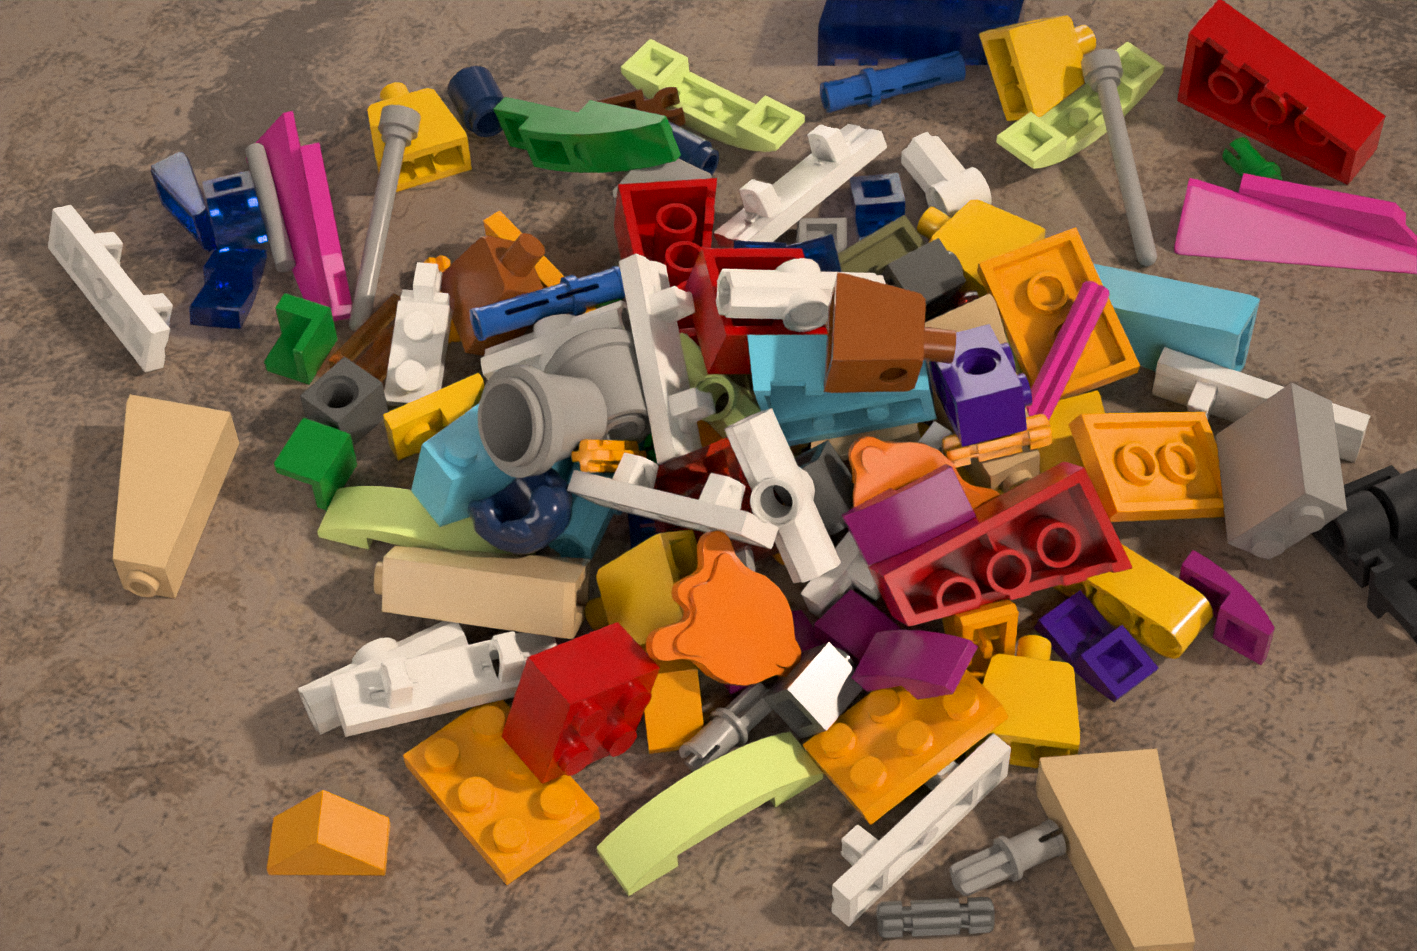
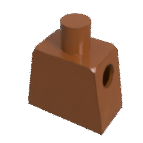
(487, 274)
(879, 337)

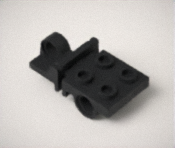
(1379, 542)

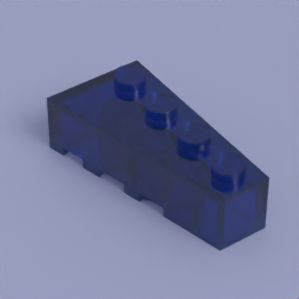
(910, 29)

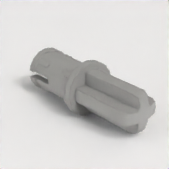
(727, 727)
(1007, 858)

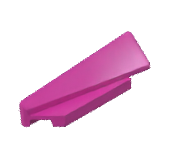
(308, 216)
(1294, 226)

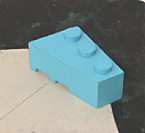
(791, 378)
(458, 469)

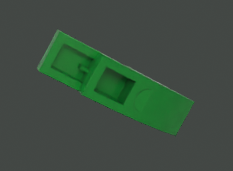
(587, 141)

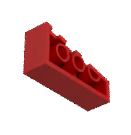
(1275, 95)
(667, 225)
(1017, 544)

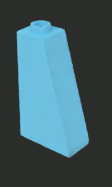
(1181, 317)

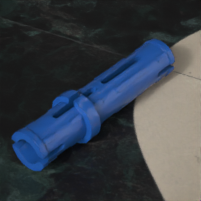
(875, 85)
(569, 296)

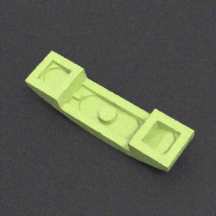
(709, 106)
(1079, 117)
(394, 517)
(703, 804)

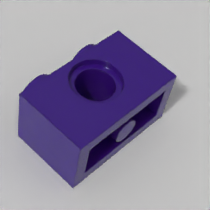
(982, 388)

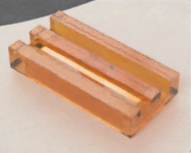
(376, 359)

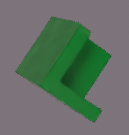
(304, 340)
(319, 458)

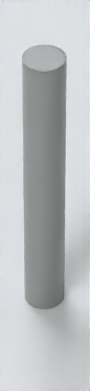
(270, 208)

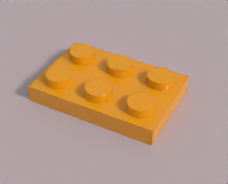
(1033, 298)
(1151, 464)
(898, 743)
(495, 795)

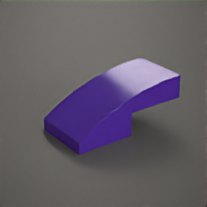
(1100, 655)

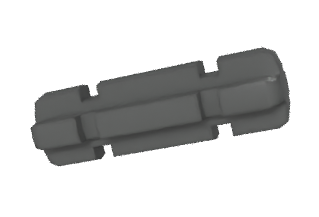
(935, 917)

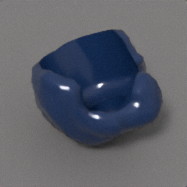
(524, 513)

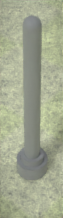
(1103, 73)
(398, 127)

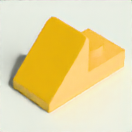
(423, 418)

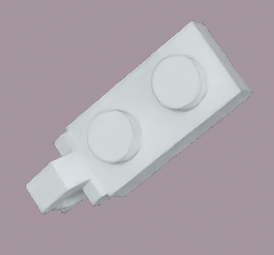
(419, 339)

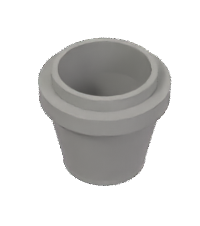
(611, 363)
(537, 418)

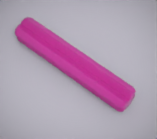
(1067, 348)

